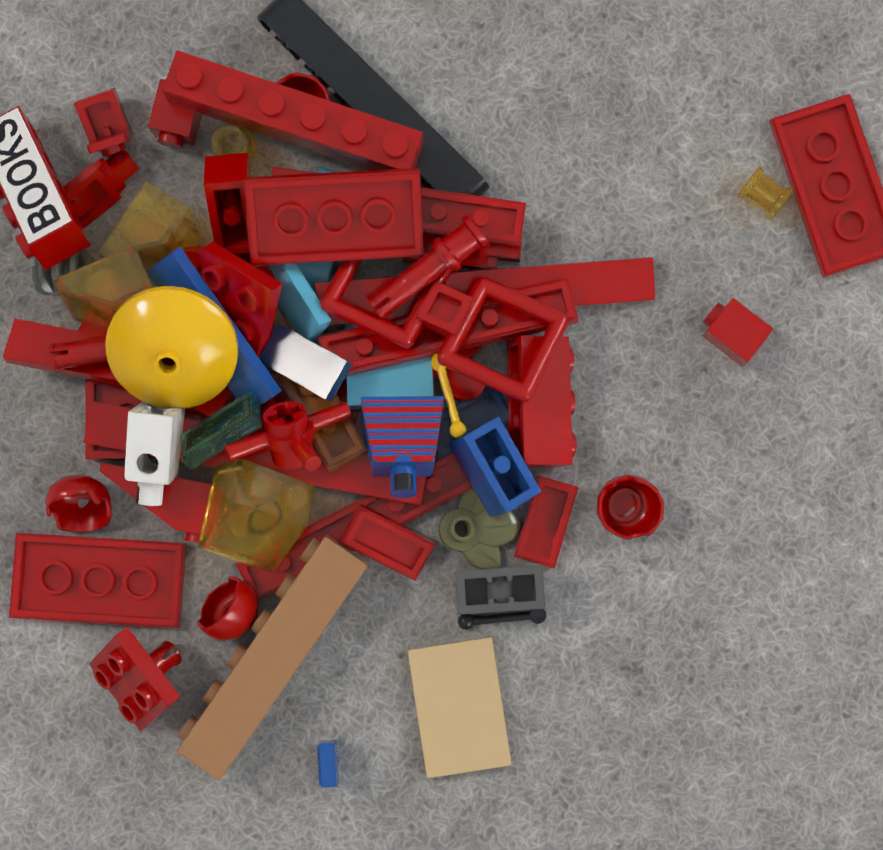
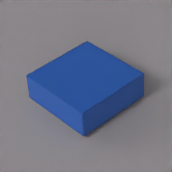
(328, 763)

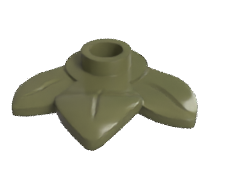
(483, 532)

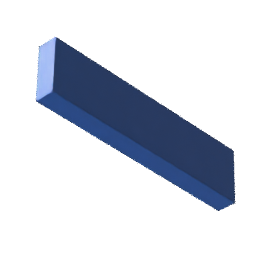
(250, 372)

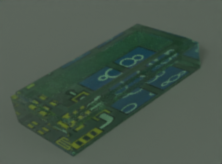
(220, 429)

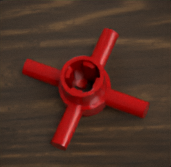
(288, 434)

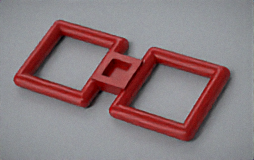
(452, 316)

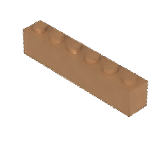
(272, 657)

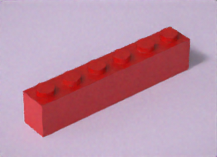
(290, 115)

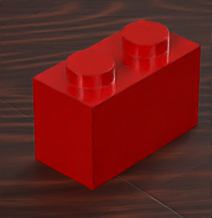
(226, 200)

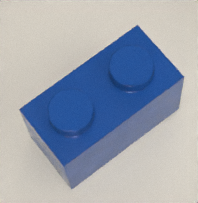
(494, 467)

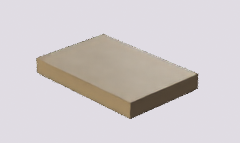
(459, 707)

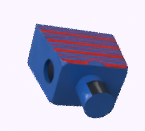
(401, 438)

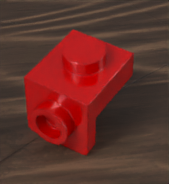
(104, 122)

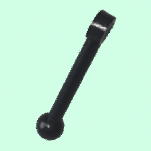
(466, 621)

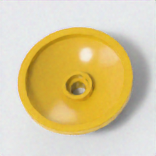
(176, 326)

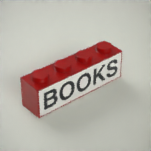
(36, 195)

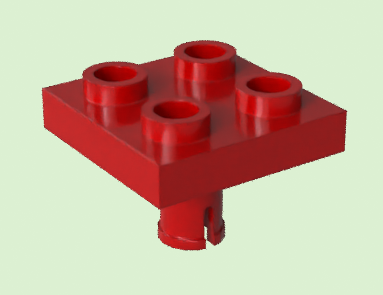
(244, 292)
(137, 677)

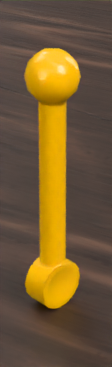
(457, 428)

